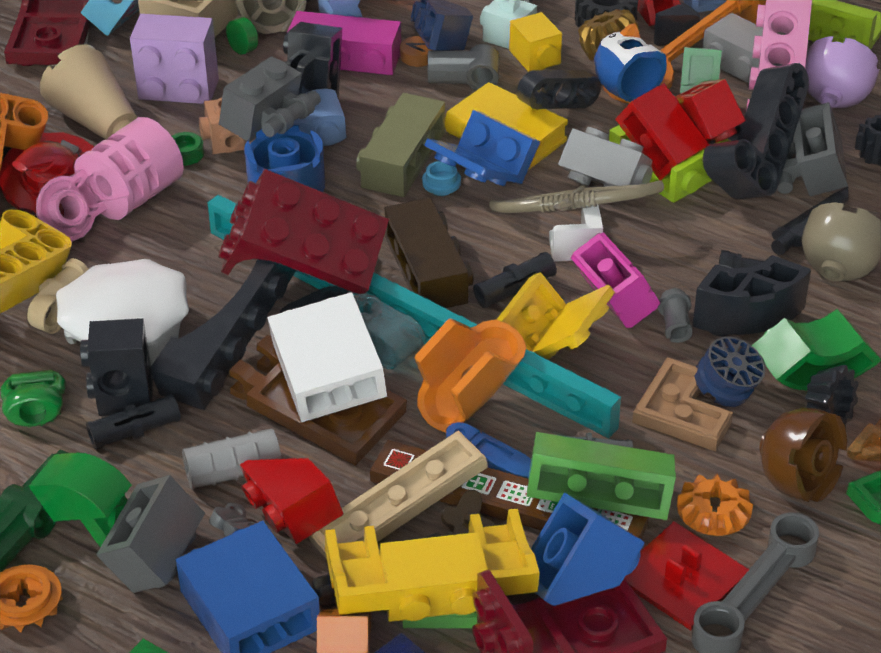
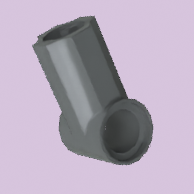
(463, 66)

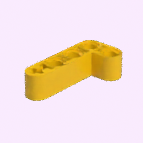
(28, 256)

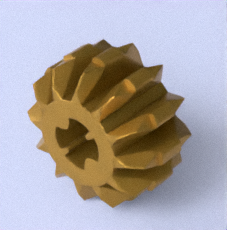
(601, 26)

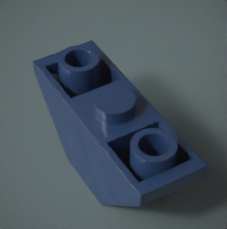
(441, 24)

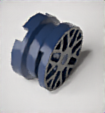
(730, 373)

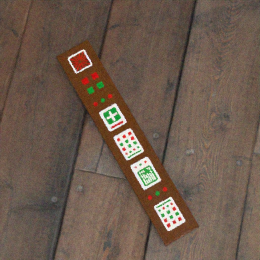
(498, 492)

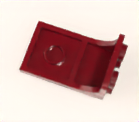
(46, 31)
(305, 232)
(591, 624)

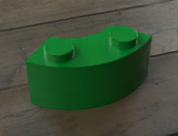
(802, 349)

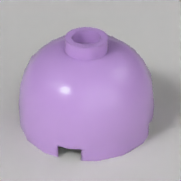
(840, 72)

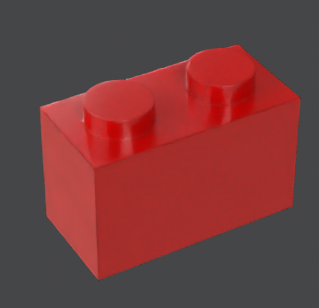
(712, 109)
(662, 129)

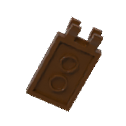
(344, 433)

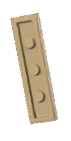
(407, 491)

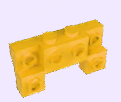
(431, 573)

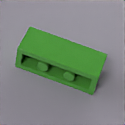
(602, 475)

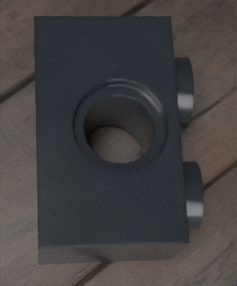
(117, 364)

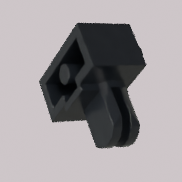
(316, 54)

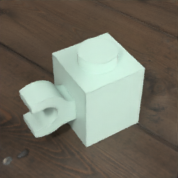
(497, 16)

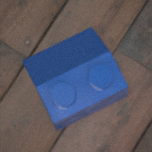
(582, 552)

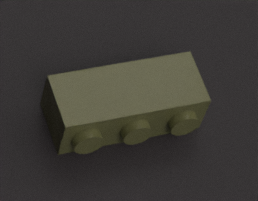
(397, 146)

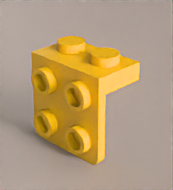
(548, 321)

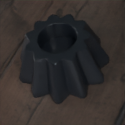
(833, 392)

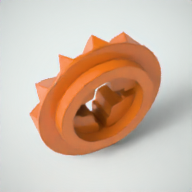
(695, 507)
(44, 594)

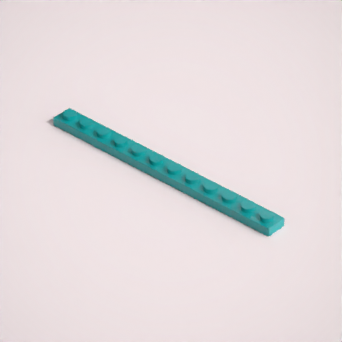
(533, 377)

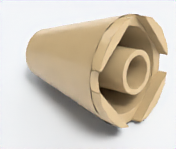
(87, 91)

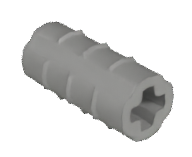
(221, 459)

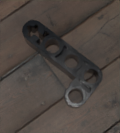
(757, 158)

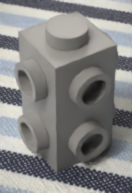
(594, 158)

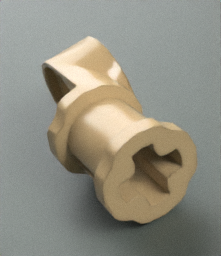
(47, 297)

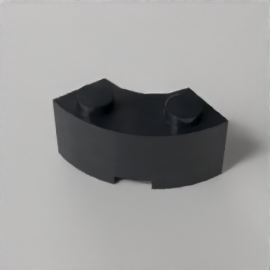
(750, 297)

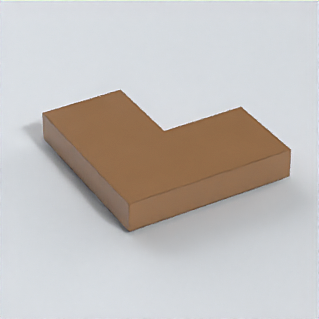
(673, 410)

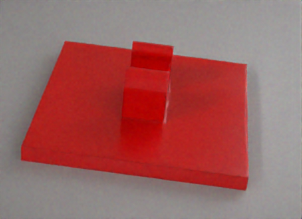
(683, 573)

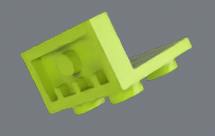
(844, 21)

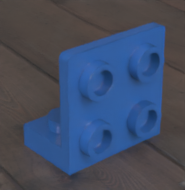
(488, 150)

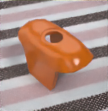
(490, 353)

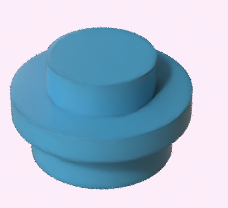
(441, 179)

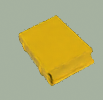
(508, 109)

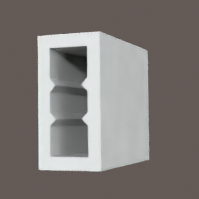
(327, 357)

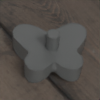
(230, 518)

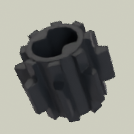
(869, 140)

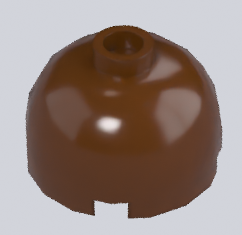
(802, 453)

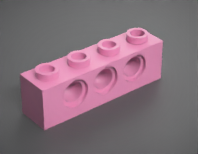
(771, 48)

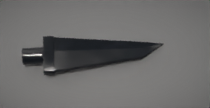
(791, 233)

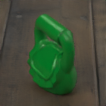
(33, 397)

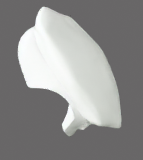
(125, 292)

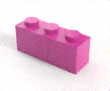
(366, 42)

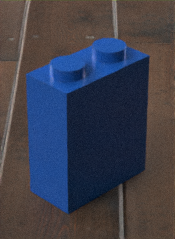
(248, 592)

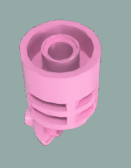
(112, 178)

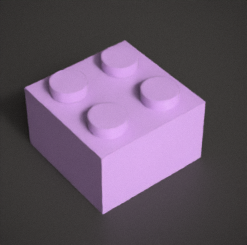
(174, 58)

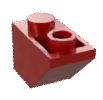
(292, 495)

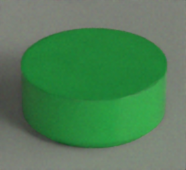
(242, 35)
(190, 146)

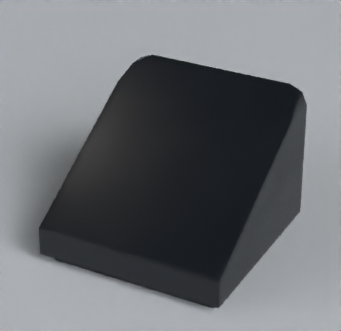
(673, 23)

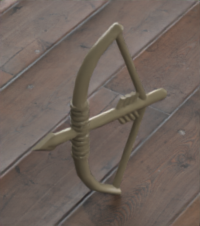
(576, 198)

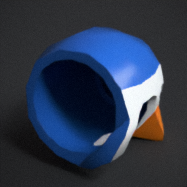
(628, 64)

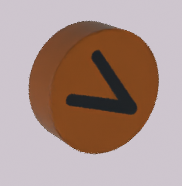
(414, 52)

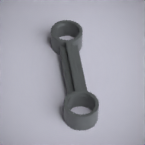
(755, 584)

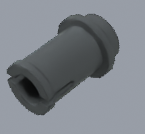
(675, 308)

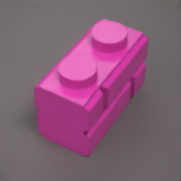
(604, 265)

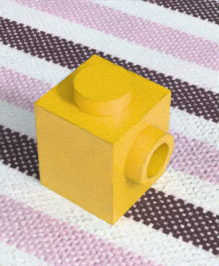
(535, 42)

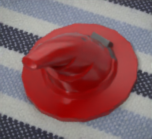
(28, 170)

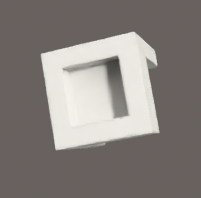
(568, 238)

